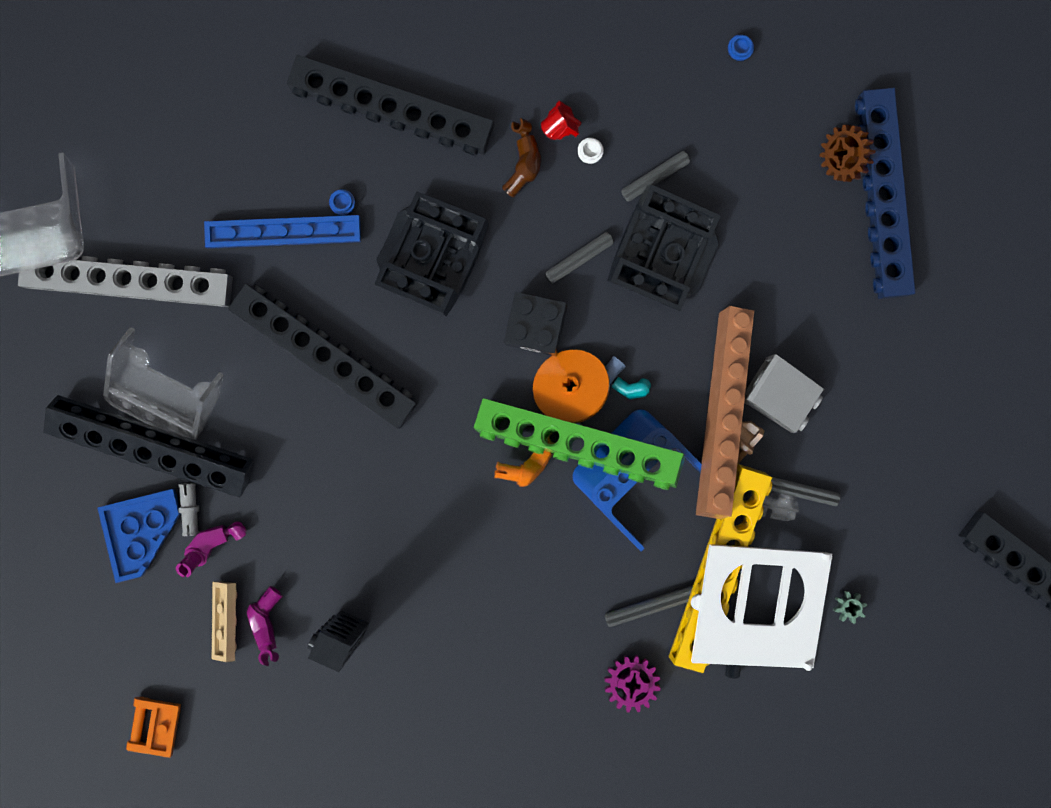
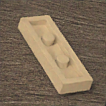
(223, 621)

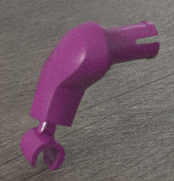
(202, 545)
(262, 626)

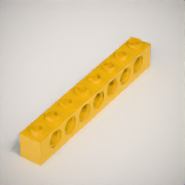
(722, 533)

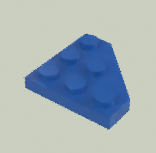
(137, 531)

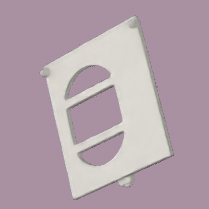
(772, 645)

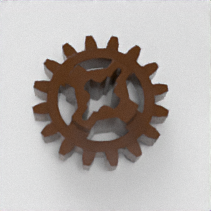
(847, 153)

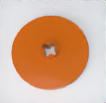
(585, 398)

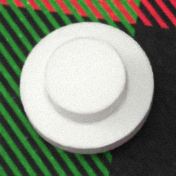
(590, 150)

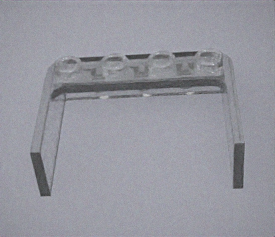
(43, 232)

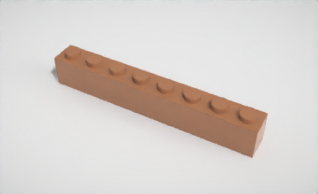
(725, 413)

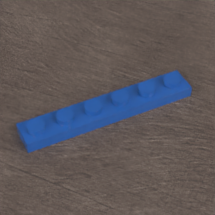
(282, 231)

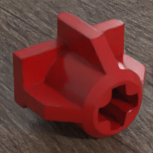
(560, 122)

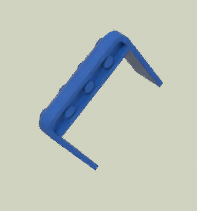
(608, 489)

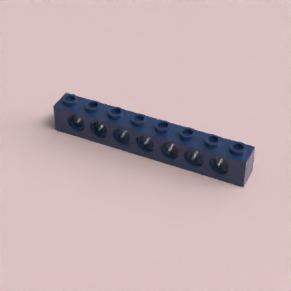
(902, 285)

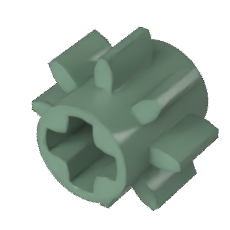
(855, 611)

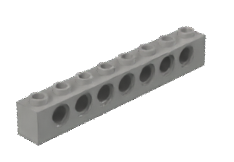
(217, 294)

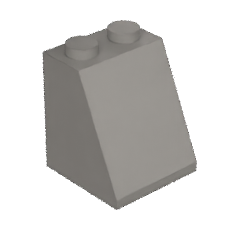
(783, 394)

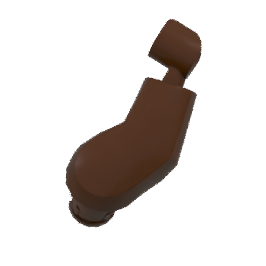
(529, 161)

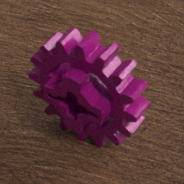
(643, 685)

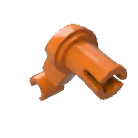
(526, 472)

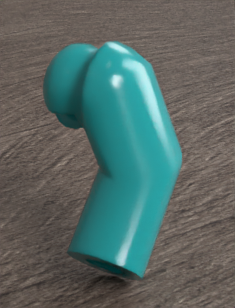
(634, 390)

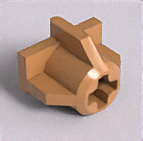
(748, 439)

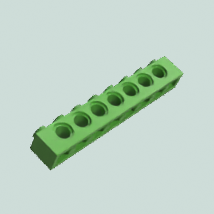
(492, 413)

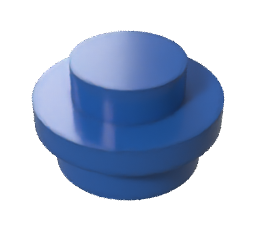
(740, 47)
(342, 202)

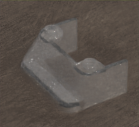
(154, 396)

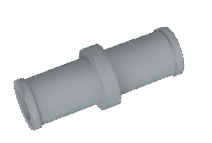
(188, 509)

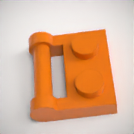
(161, 727)

